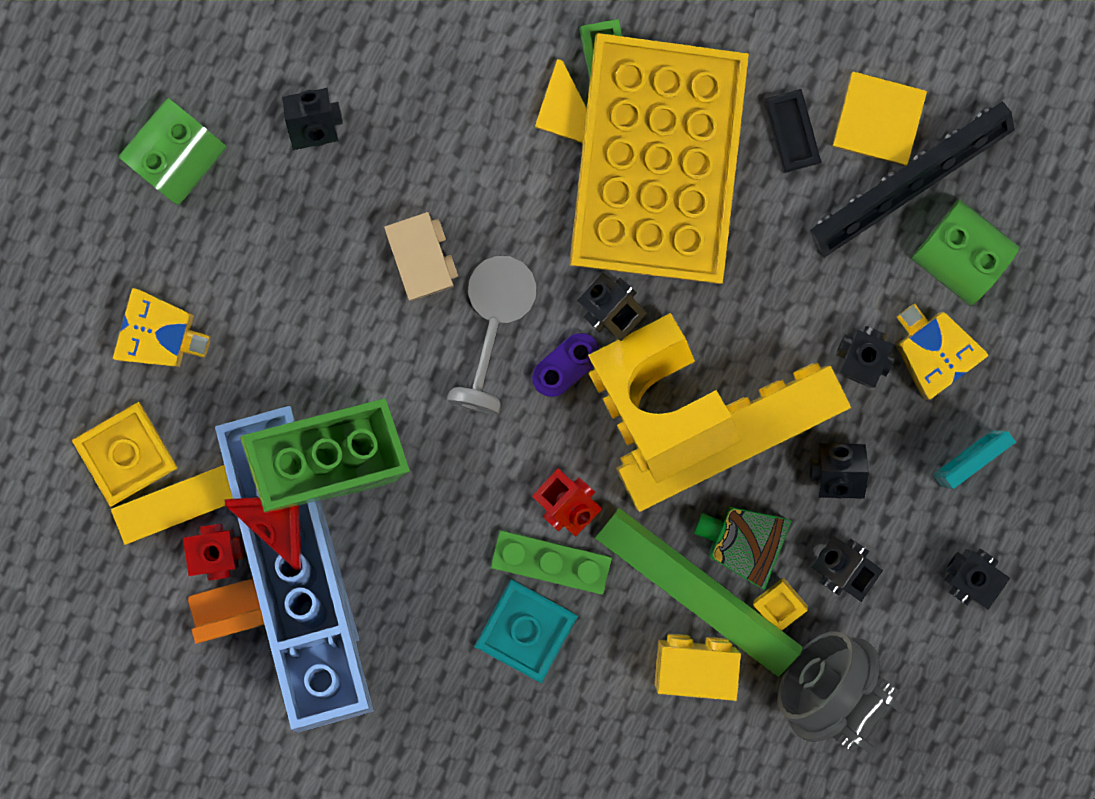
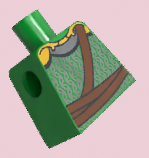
(745, 541)

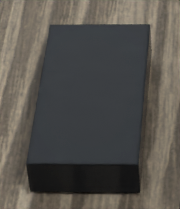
(792, 131)

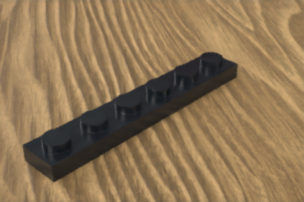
(913, 179)

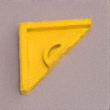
(562, 107)

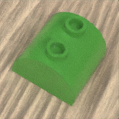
(172, 151)
(966, 253)

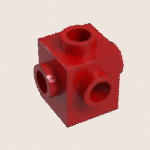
(572, 507)
(198, 553)

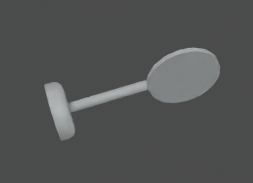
(501, 293)

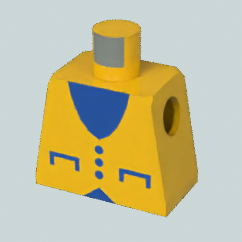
(157, 332)
(936, 350)

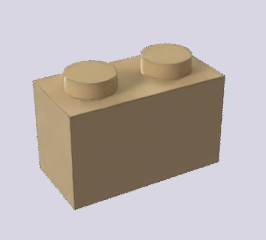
(420, 256)

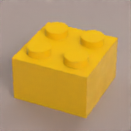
(697, 668)

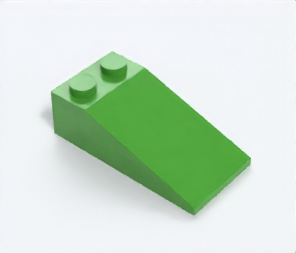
(325, 456)

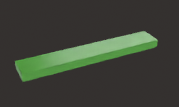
(699, 592)

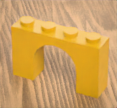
(666, 440)

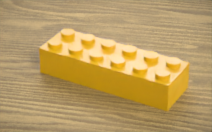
(762, 423)

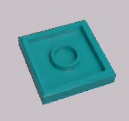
(973, 458)
(526, 631)

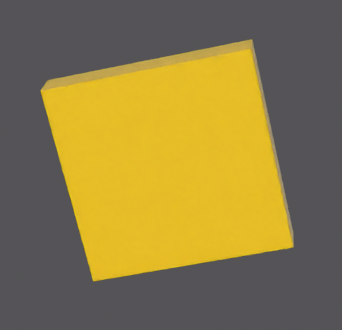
(879, 118)
(125, 454)

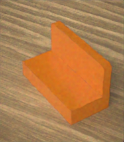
(225, 611)

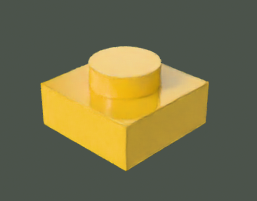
(780, 604)

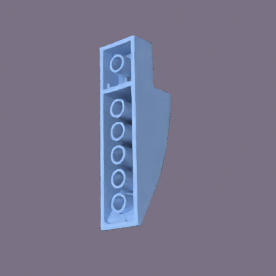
(304, 608)

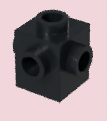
(311, 118)
(608, 299)
(851, 362)
(840, 470)
(847, 568)
(988, 583)

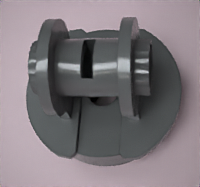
(836, 691)

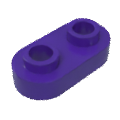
(565, 364)

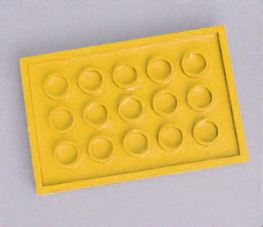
(658, 159)

